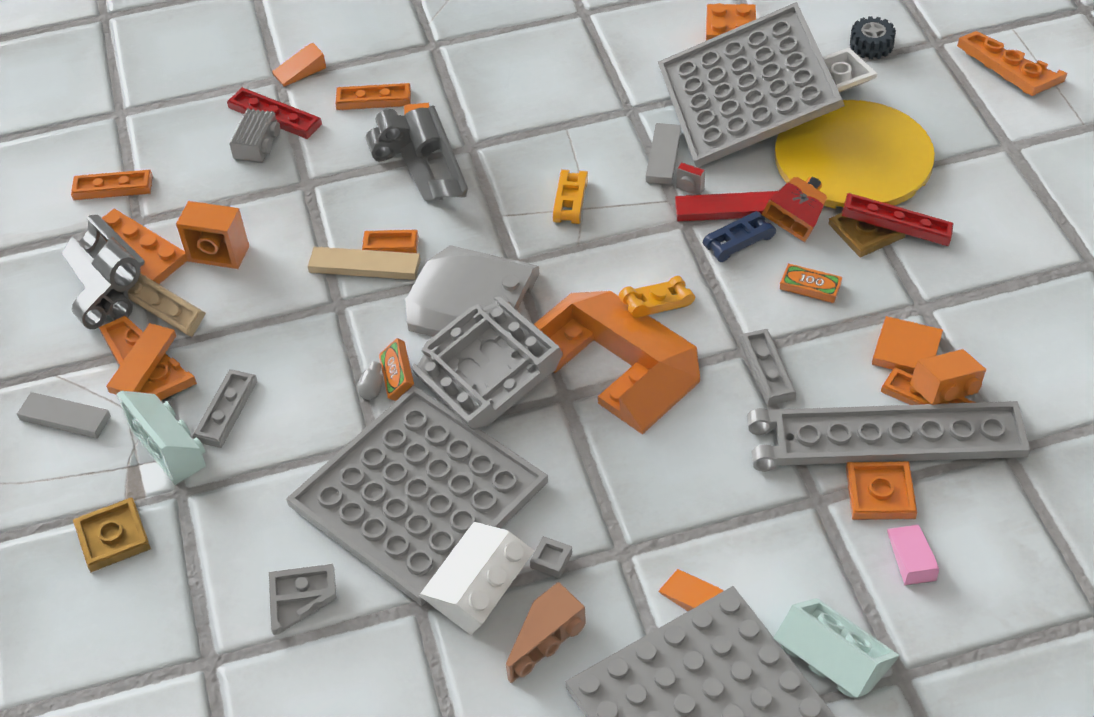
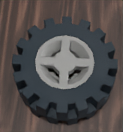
(872, 37)

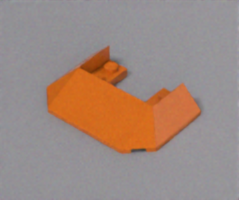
(660, 360)

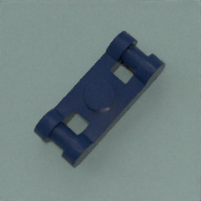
(738, 235)

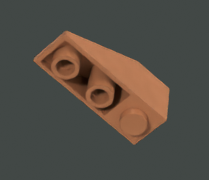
(548, 624)

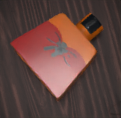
(797, 206)

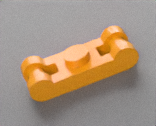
(570, 195)
(657, 297)

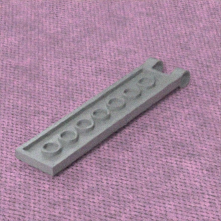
(889, 433)

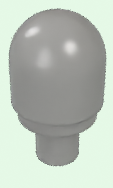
(370, 382)

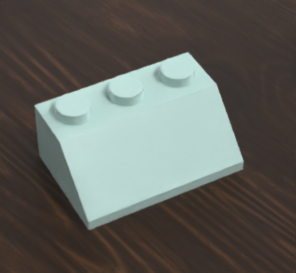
(162, 434)
(834, 647)

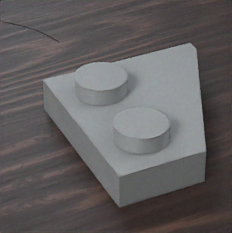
(299, 594)

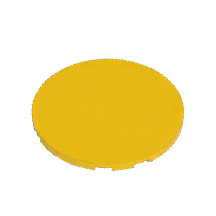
(859, 152)

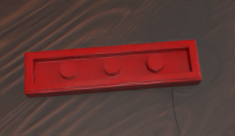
(289, 118)
(720, 205)
(898, 219)

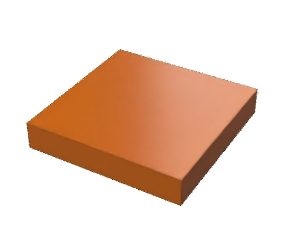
(904, 343)
(881, 490)

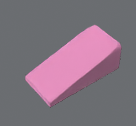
(913, 555)

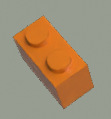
(947, 376)

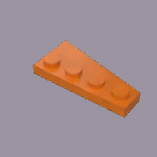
(1011, 64)
(159, 254)
(168, 375)

